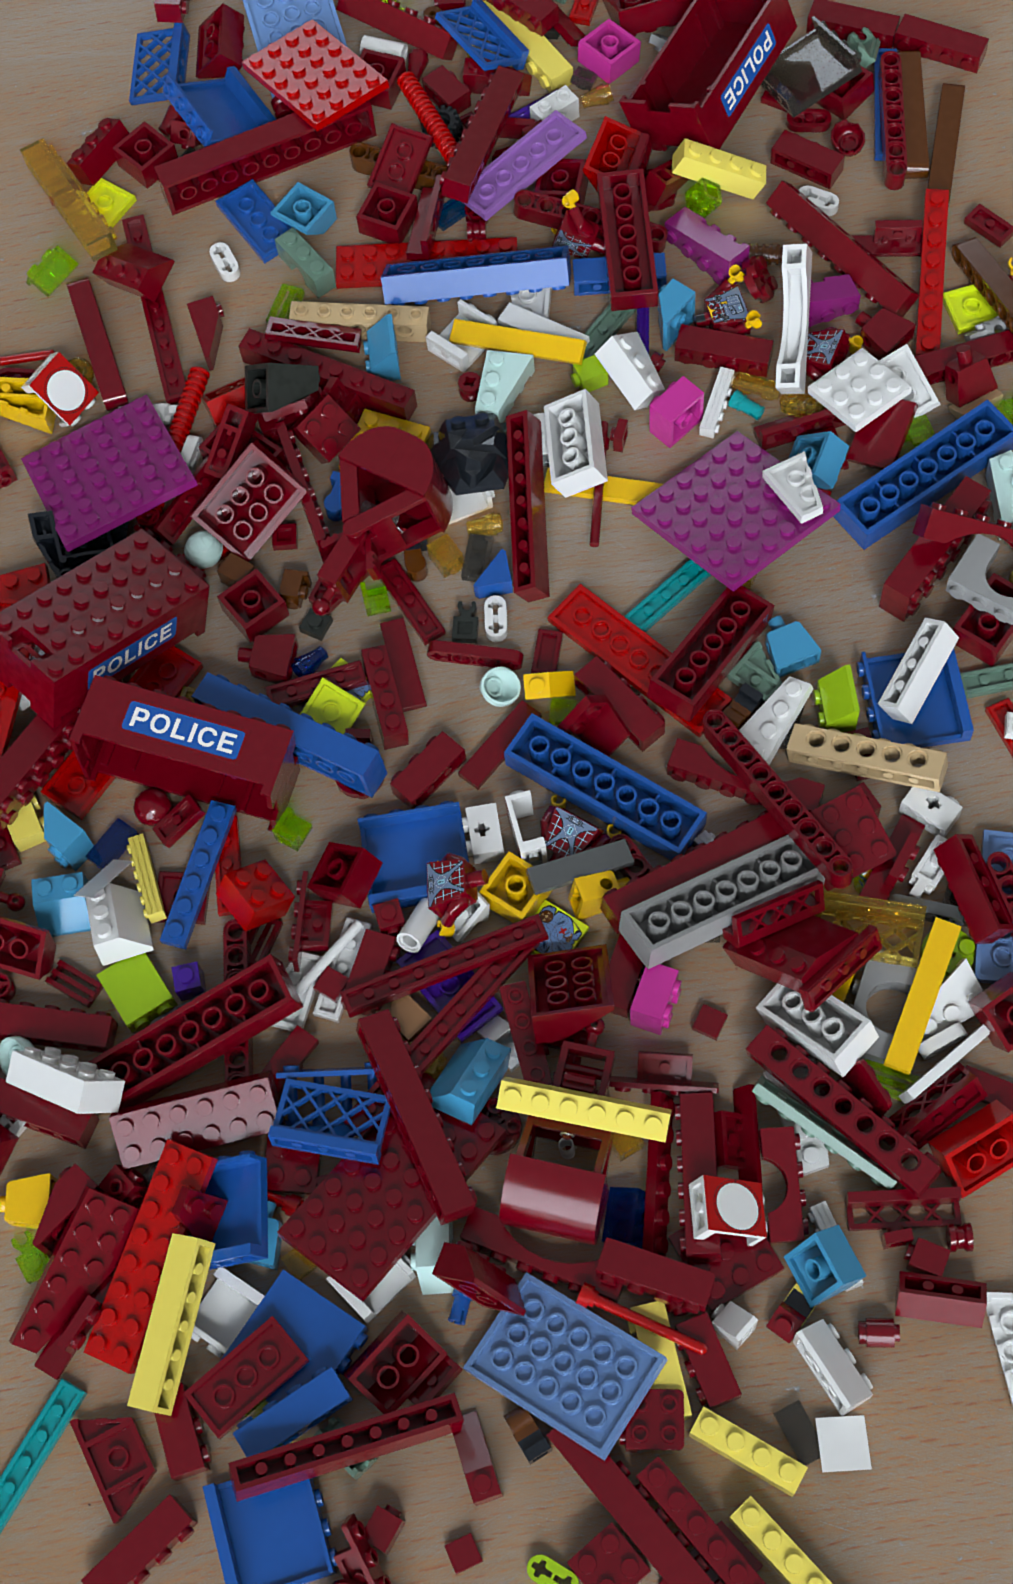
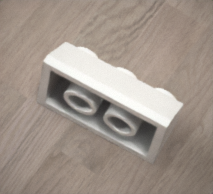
(118, 924)
(833, 1366)

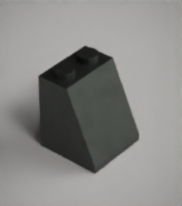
(277, 385)

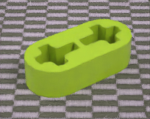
(553, 1567)

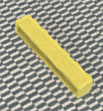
(147, 879)

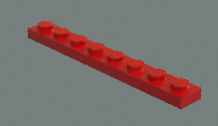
(932, 271)

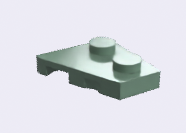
(756, 671)

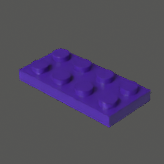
(441, 993)

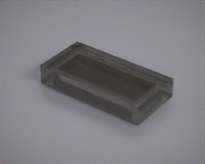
(799, 1432)

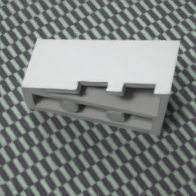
(631, 369)

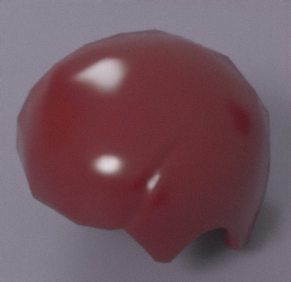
(847, 138)
(152, 806)

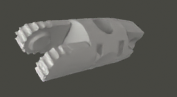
(986, 328)

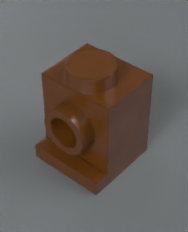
(294, 587)

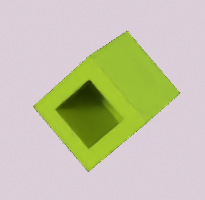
(589, 375)

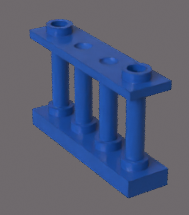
(294, 1072)

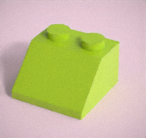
(837, 700)

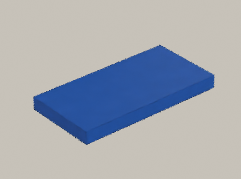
(250, 215)

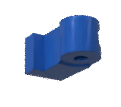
(333, 501)

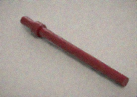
(598, 497)

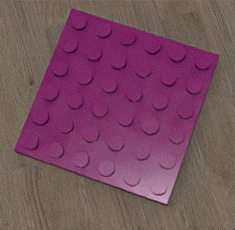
(108, 472)
(727, 513)

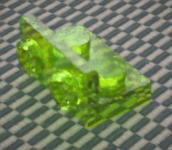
(51, 271)

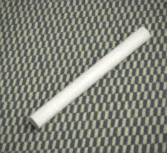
(328, 957)

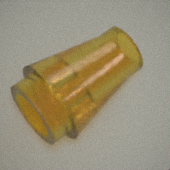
(597, 96)
(486, 525)

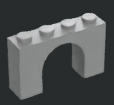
(970, 583)
(876, 978)

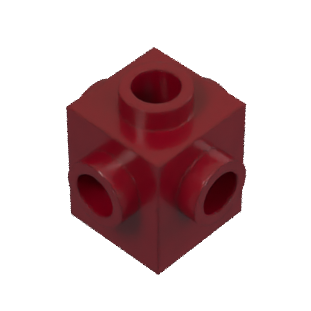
(182, 134)
(125, 1185)

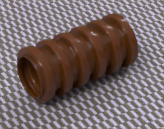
(771, 253)

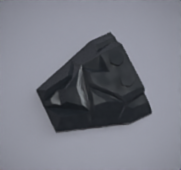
(471, 453)
(53, 550)

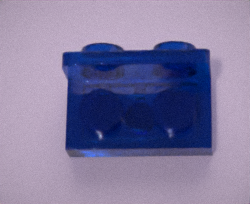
(625, 1216)

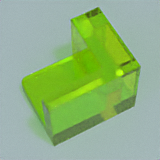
(920, 430)
(375, 600)
(291, 829)

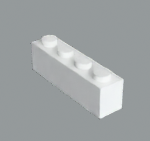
(918, 670)

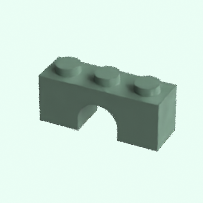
(298, 253)

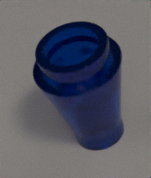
(309, 662)

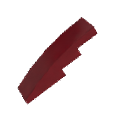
(292, 1052)

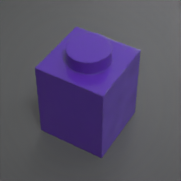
(188, 980)

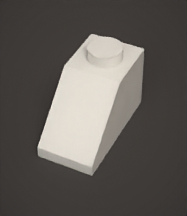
(733, 1323)

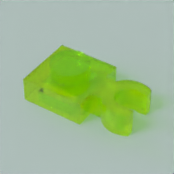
(32, 1260)

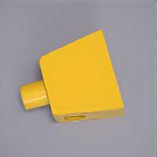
(588, 892)
(27, 1200)

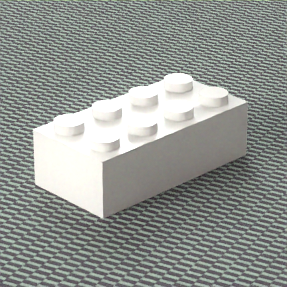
(575, 443)
(830, 1033)
(65, 1080)

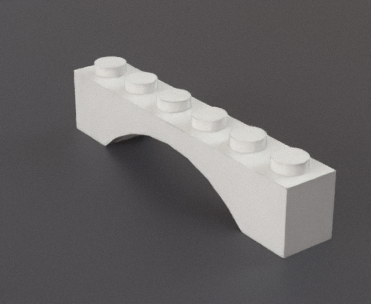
(796, 291)

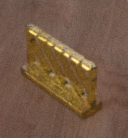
(880, 911)

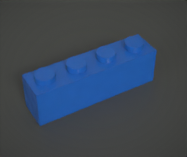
(592, 279)
(294, 1414)

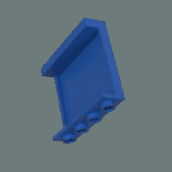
(217, 106)
(942, 717)
(405, 846)
(244, 1224)
(315, 1325)
(271, 1535)

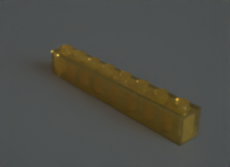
(70, 199)

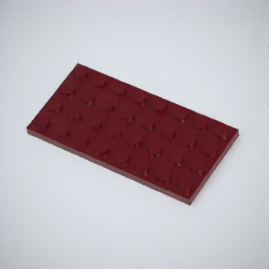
(373, 1213)

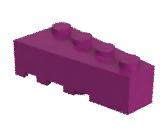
(705, 244)

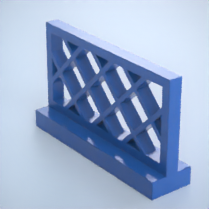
(489, 29)
(175, 63)
(320, 1141)

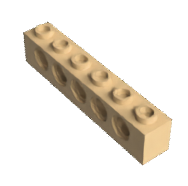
(409, 322)
(902, 771)

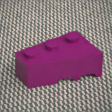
(832, 299)

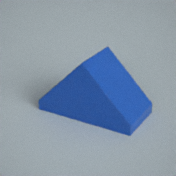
(495, 578)

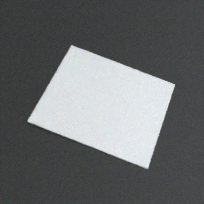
(843, 1443)

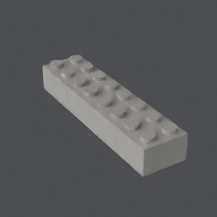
(705, 904)

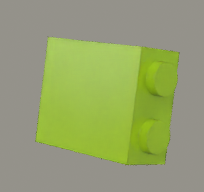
(137, 991)

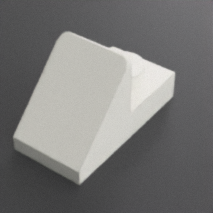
(470, 917)
(499, 1031)

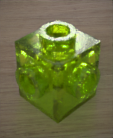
(703, 197)

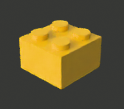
(511, 891)

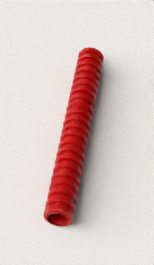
(427, 114)
(187, 408)

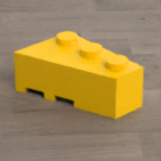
(24, 407)

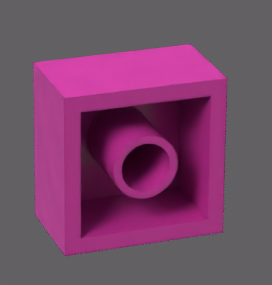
(609, 51)
(676, 411)
(654, 999)

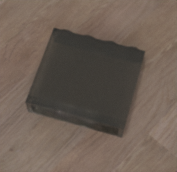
(811, 69)

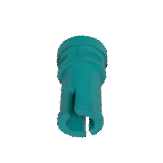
(742, 402)

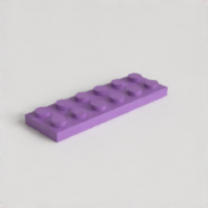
(524, 163)

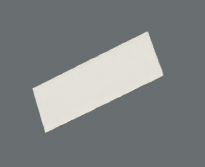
(103, 878)

